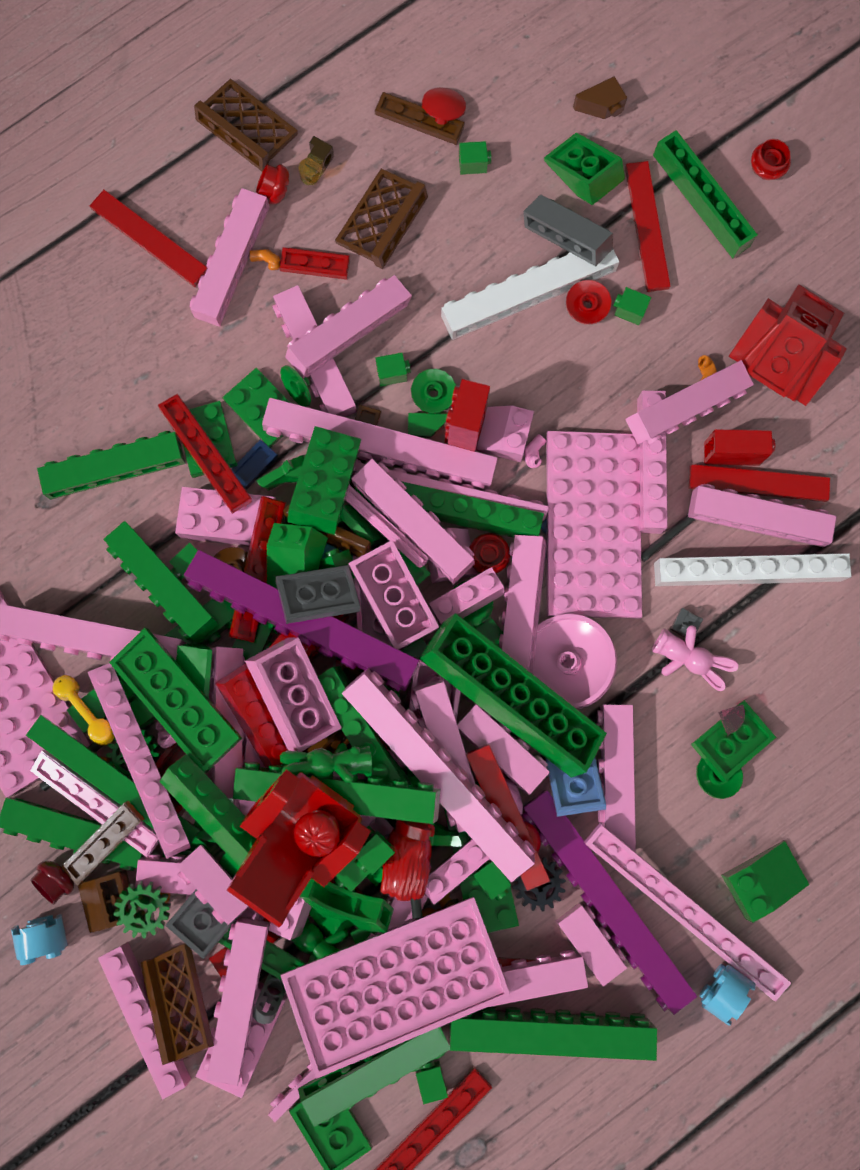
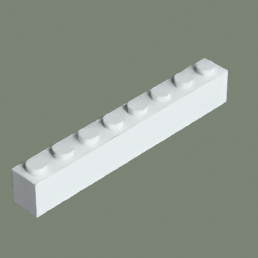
(521, 292)
(752, 569)

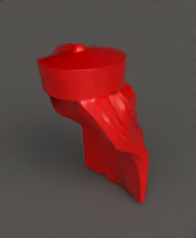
(408, 868)

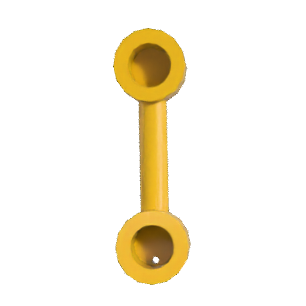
(67, 689)

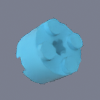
(39, 938)
(727, 994)

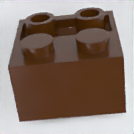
(99, 900)

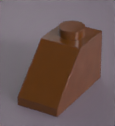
(601, 100)

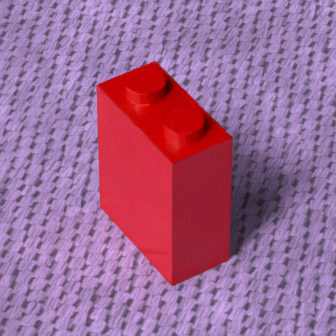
(738, 447)

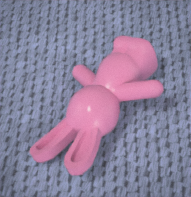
(696, 660)

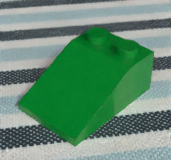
(586, 167)
(293, 550)
(765, 882)

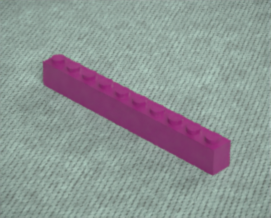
(327, 633)
(610, 904)

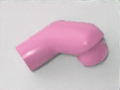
(532, 452)

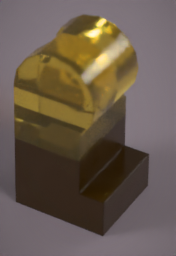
(316, 162)

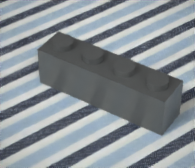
(568, 230)

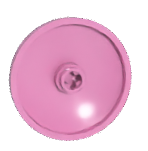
(575, 658)

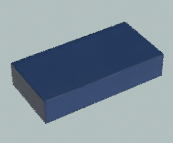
(254, 463)

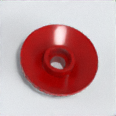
(590, 292)

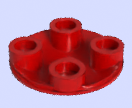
(443, 104)

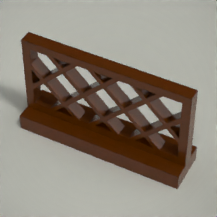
(231, 133)
(399, 221)
(166, 1008)

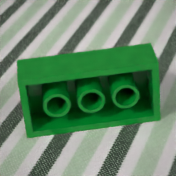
(324, 480)

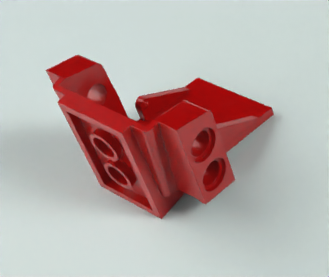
(792, 345)
(275, 866)

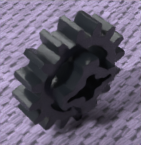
(540, 895)

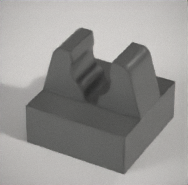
(684, 620)

